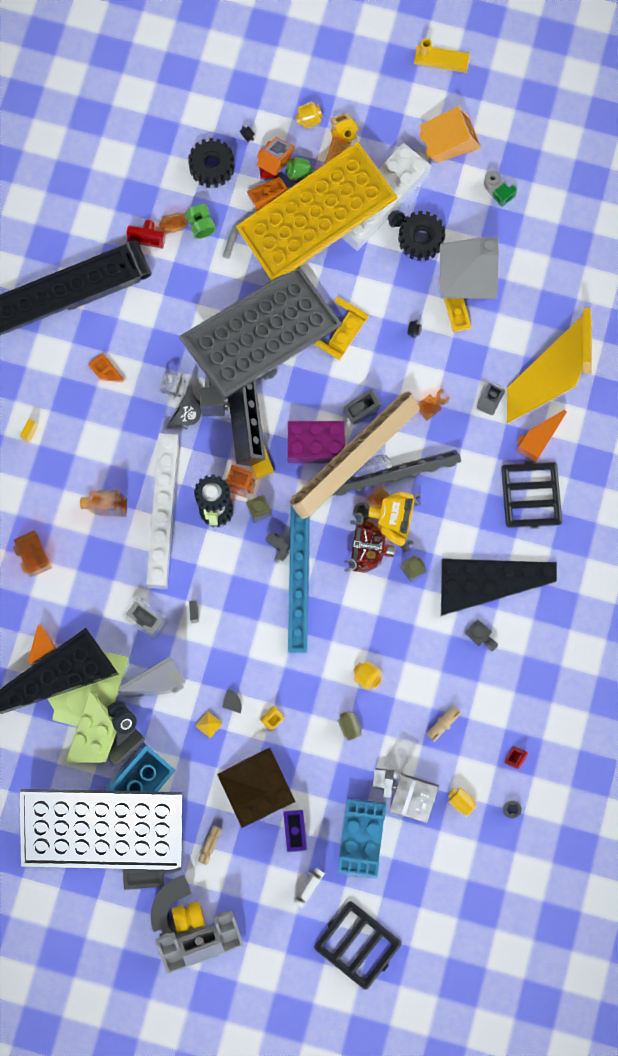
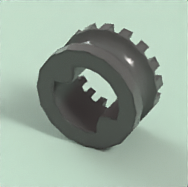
(512, 803)

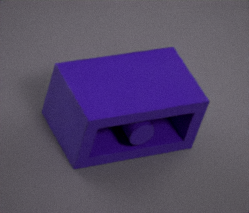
(295, 830)

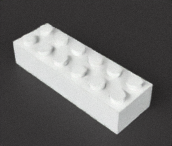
(403, 173)

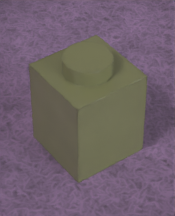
(258, 508)

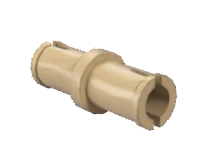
(443, 723)

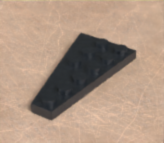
(477, 582)
(63, 670)

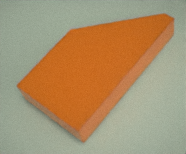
(104, 369)

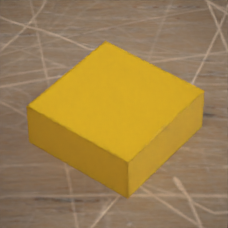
(29, 430)

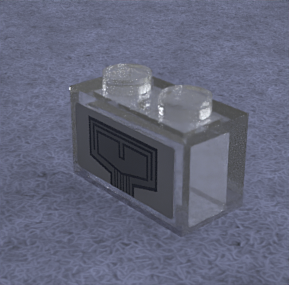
(144, 618)

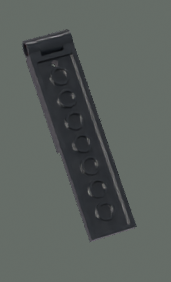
(73, 286)

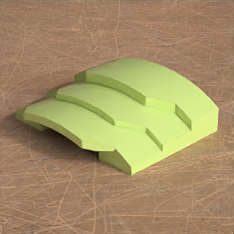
(70, 705)

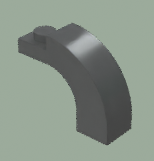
(164, 900)

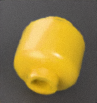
(309, 115)
(367, 675)

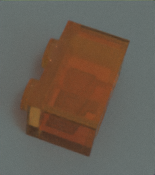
(240, 481)
(32, 554)

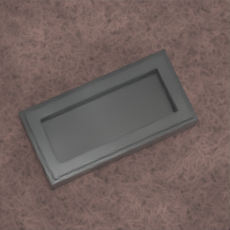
(143, 878)

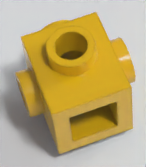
(344, 127)

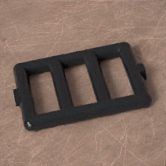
(509, 505)
(380, 932)

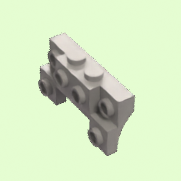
(201, 944)

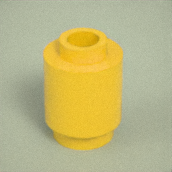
(461, 801)

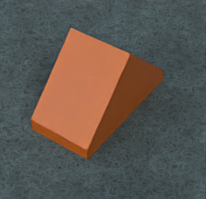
(41, 645)

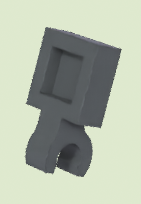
(480, 634)

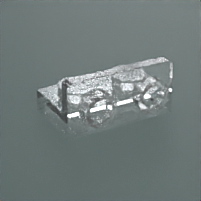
(377, 462)

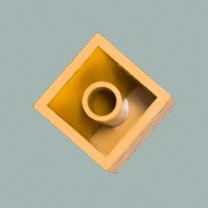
(449, 135)

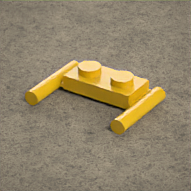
(346, 333)

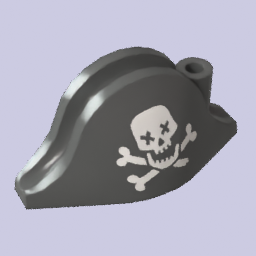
(188, 411)

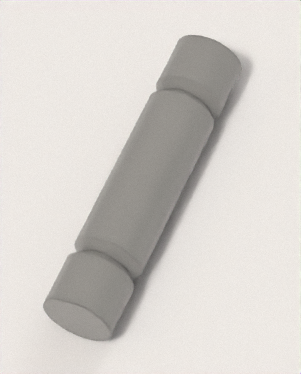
(230, 243)

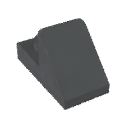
(490, 399)
(362, 406)

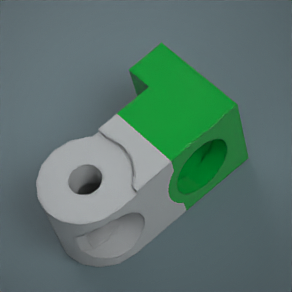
(498, 189)

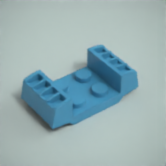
(361, 838)

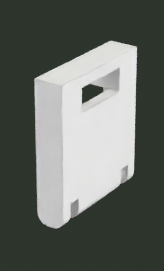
(309, 887)

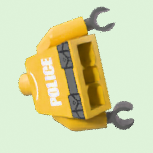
(396, 517)

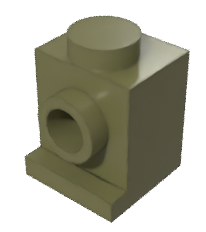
(413, 568)

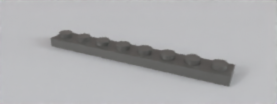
(398, 471)

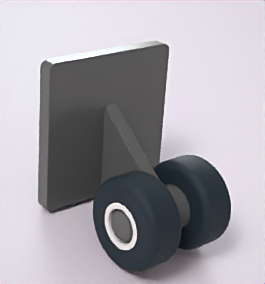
(127, 736)

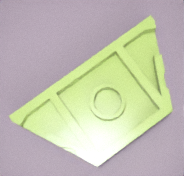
(93, 735)

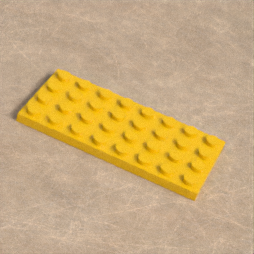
(316, 212)

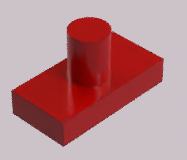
(146, 235)

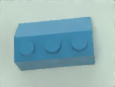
(141, 772)

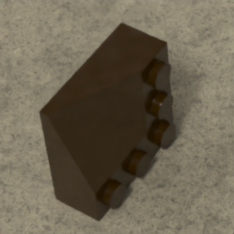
(256, 788)

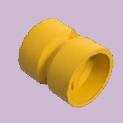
(188, 917)

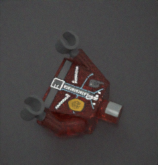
(367, 546)

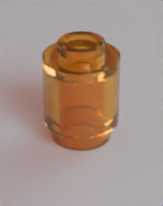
(173, 223)

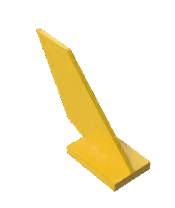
(554, 370)

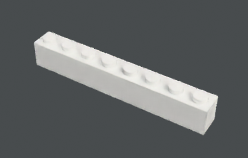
(163, 511)

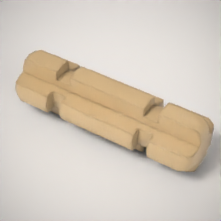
(209, 845)

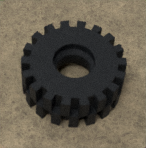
(214, 175)
(424, 223)

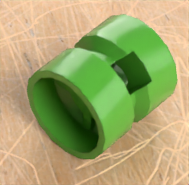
(200, 221)

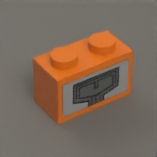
(275, 155)

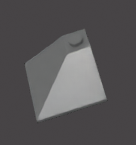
(469, 268)
(159, 679)

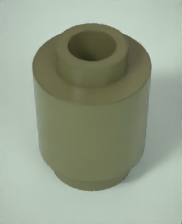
(350, 725)

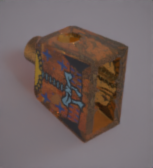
(105, 503)

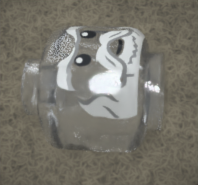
(173, 385)

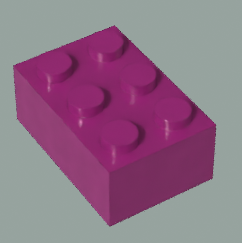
(314, 441)

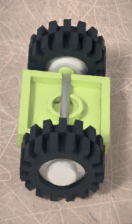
(214, 500)

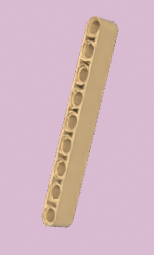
(354, 455)

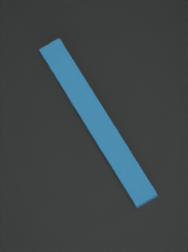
(298, 583)

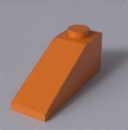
(539, 436)

